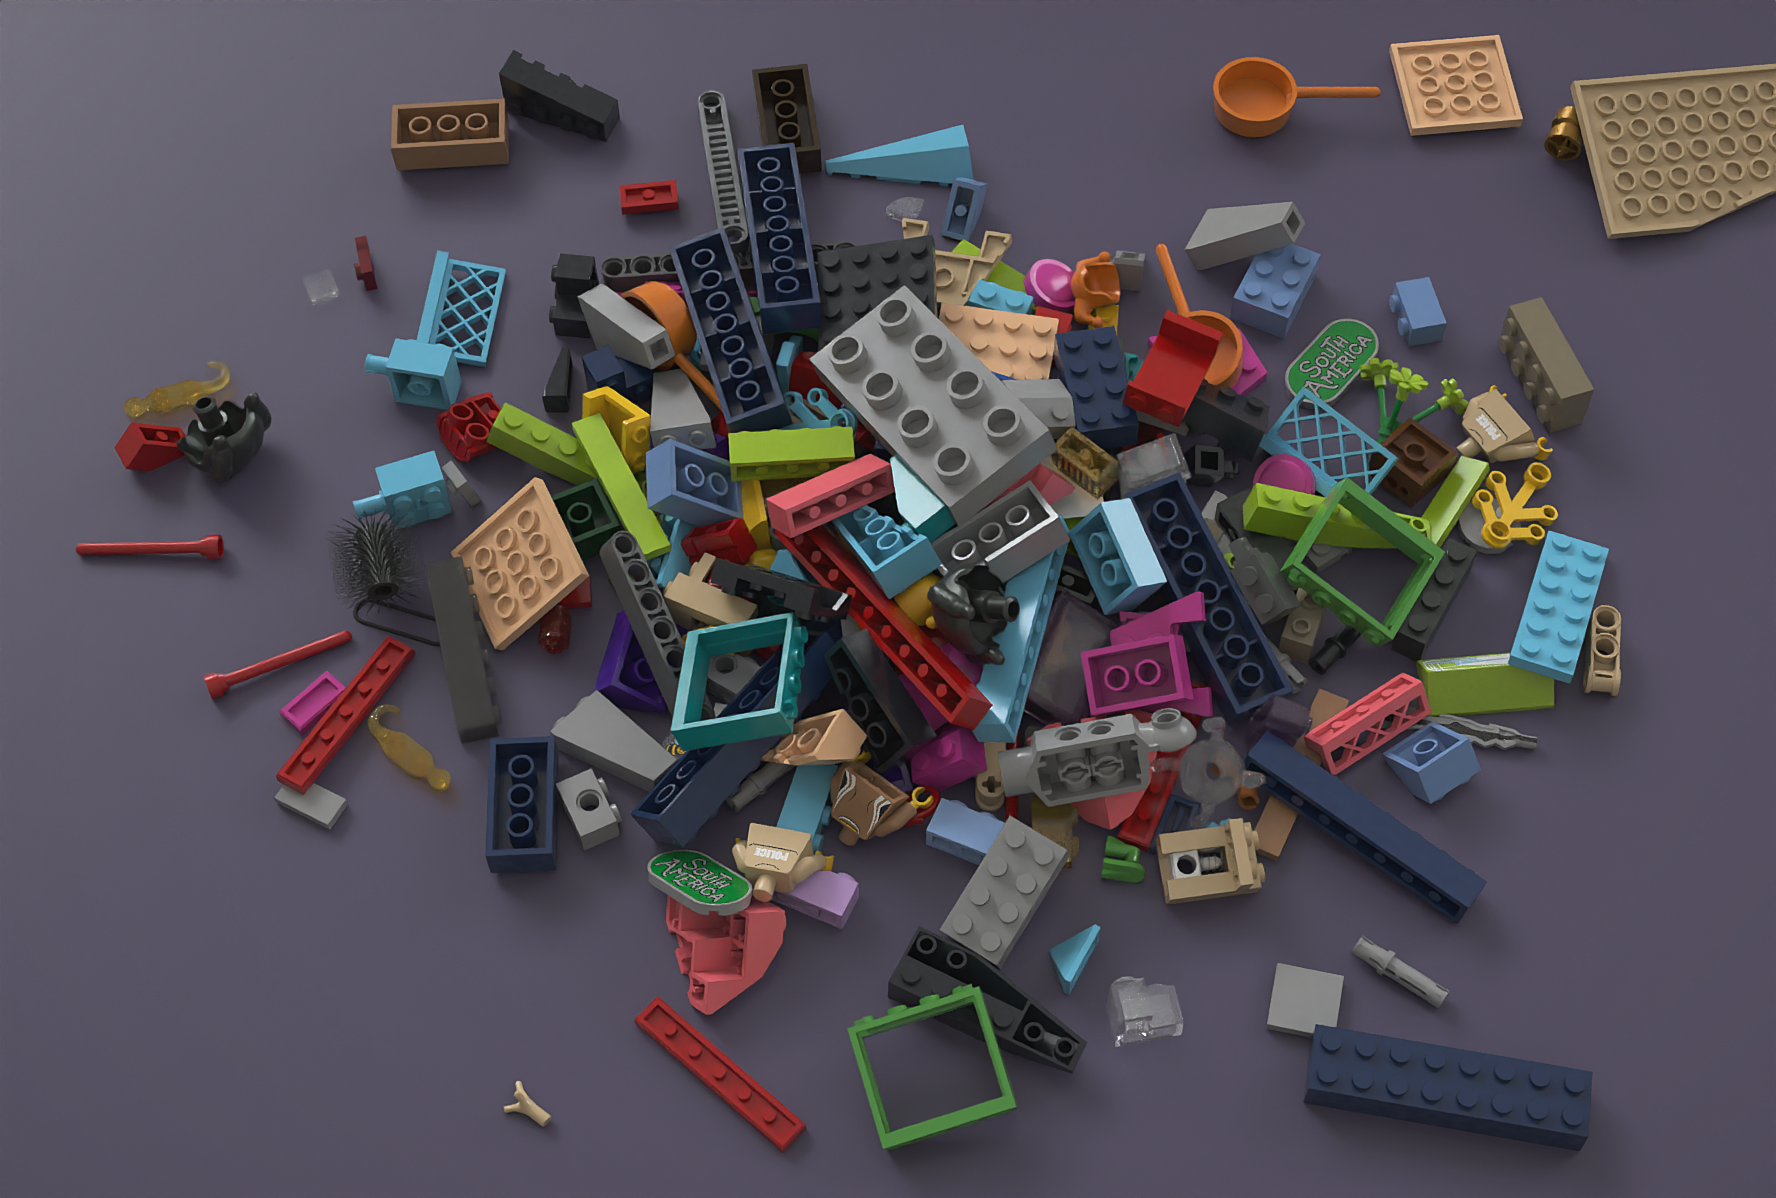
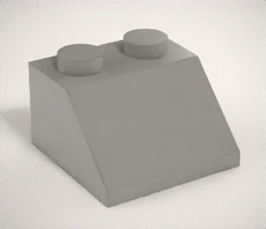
(1047, 401)

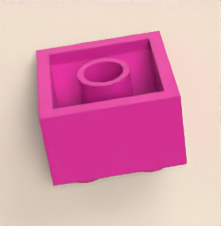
(949, 758)

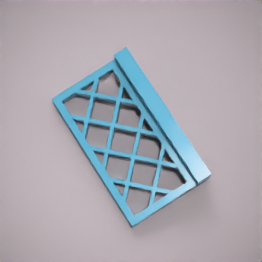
(437, 300)
(1324, 482)

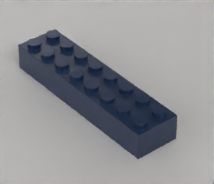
(779, 239)
(730, 334)
(1230, 641)
(708, 775)
(1449, 1087)

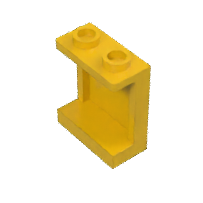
(625, 422)

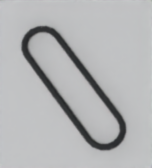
(394, 631)

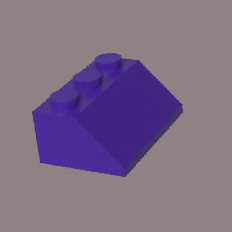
(626, 673)

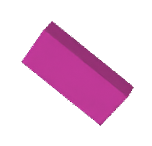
(312, 703)

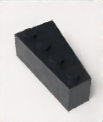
(556, 99)
(1228, 418)

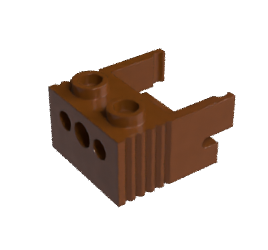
(1421, 462)

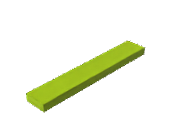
(620, 485)

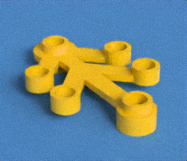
(1498, 532)

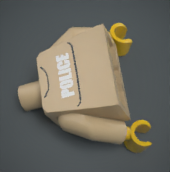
(1498, 431)
(777, 859)

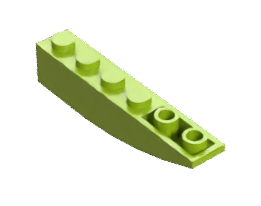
(545, 447)
(1289, 513)

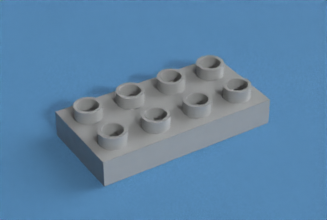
(933, 404)

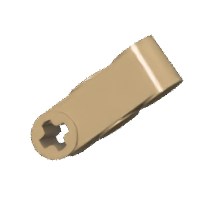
(1601, 670)
(990, 780)

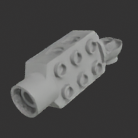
(1092, 757)

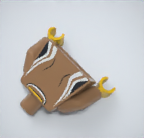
(869, 802)

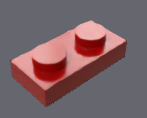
(648, 197)

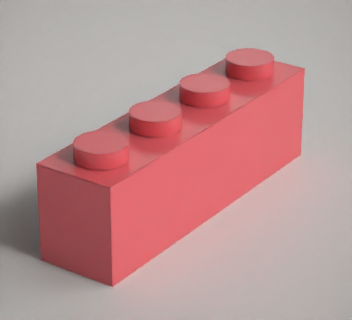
(830, 495)

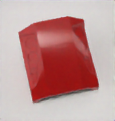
(468, 425)

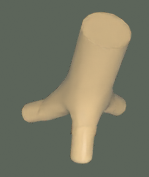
(527, 1106)

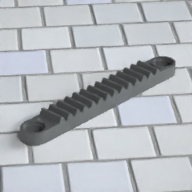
(722, 168)

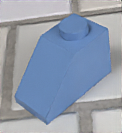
(963, 208)

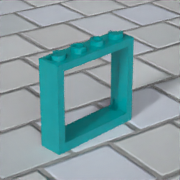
(728, 639)

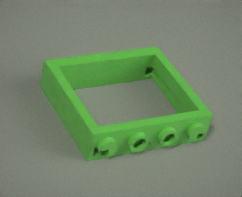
(1393, 530)
(901, 1016)

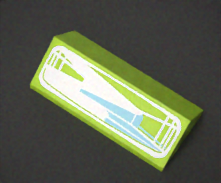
(1482, 686)

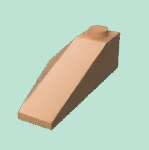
(819, 741)

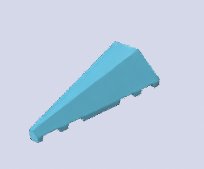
(928, 157)

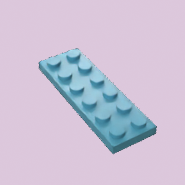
(1558, 607)

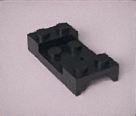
(806, 598)

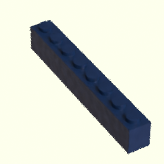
(1365, 828)

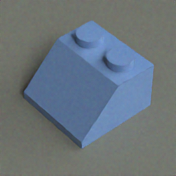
(1433, 761)

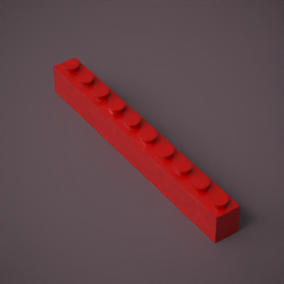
(891, 628)

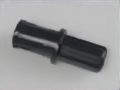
(1334, 649)

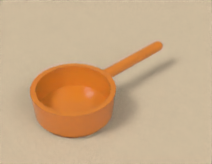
(1258, 96)
(670, 311)
(1229, 359)

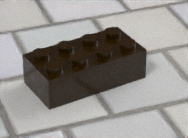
(788, 112)

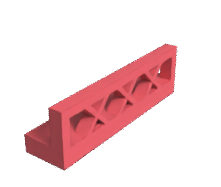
(1366, 713)

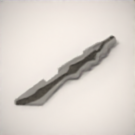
(1480, 734)

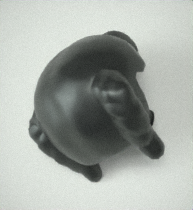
(225, 435)
(972, 610)

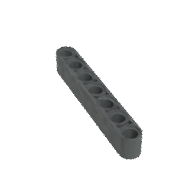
(645, 621)

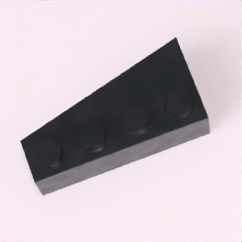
(878, 702)

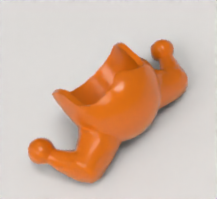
(1094, 286)

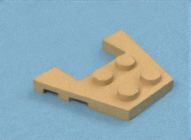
(957, 272)

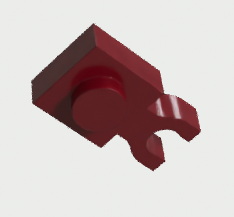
(364, 269)

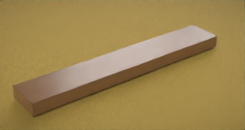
(1277, 817)

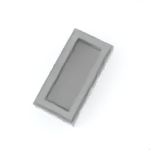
(316, 804)

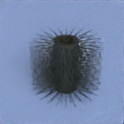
(377, 561)

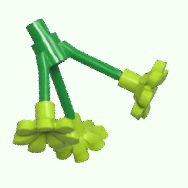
(1406, 383)

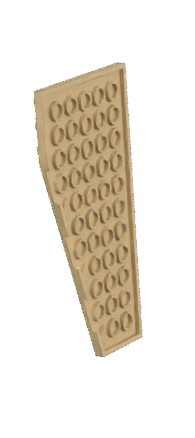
(1678, 146)

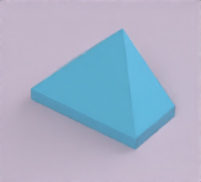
(1072, 956)

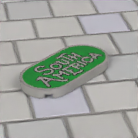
(1332, 361)
(699, 882)

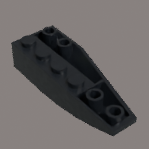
(1019, 1022)

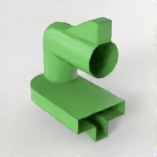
(1121, 870)

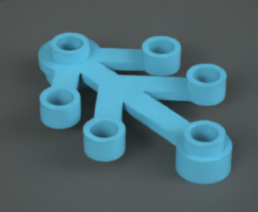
(835, 416)

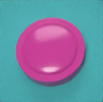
(1050, 285)
(1287, 473)

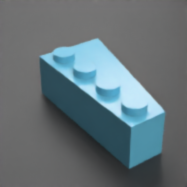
(886, 550)

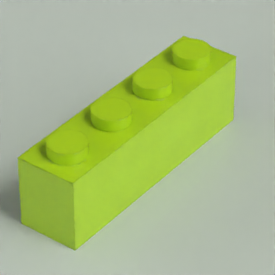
(789, 453)

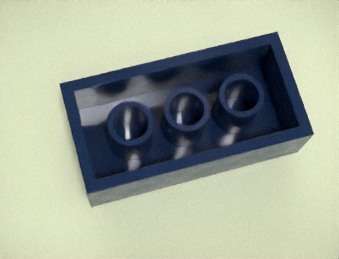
(1096, 378)
(522, 804)

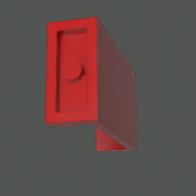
(1173, 369)

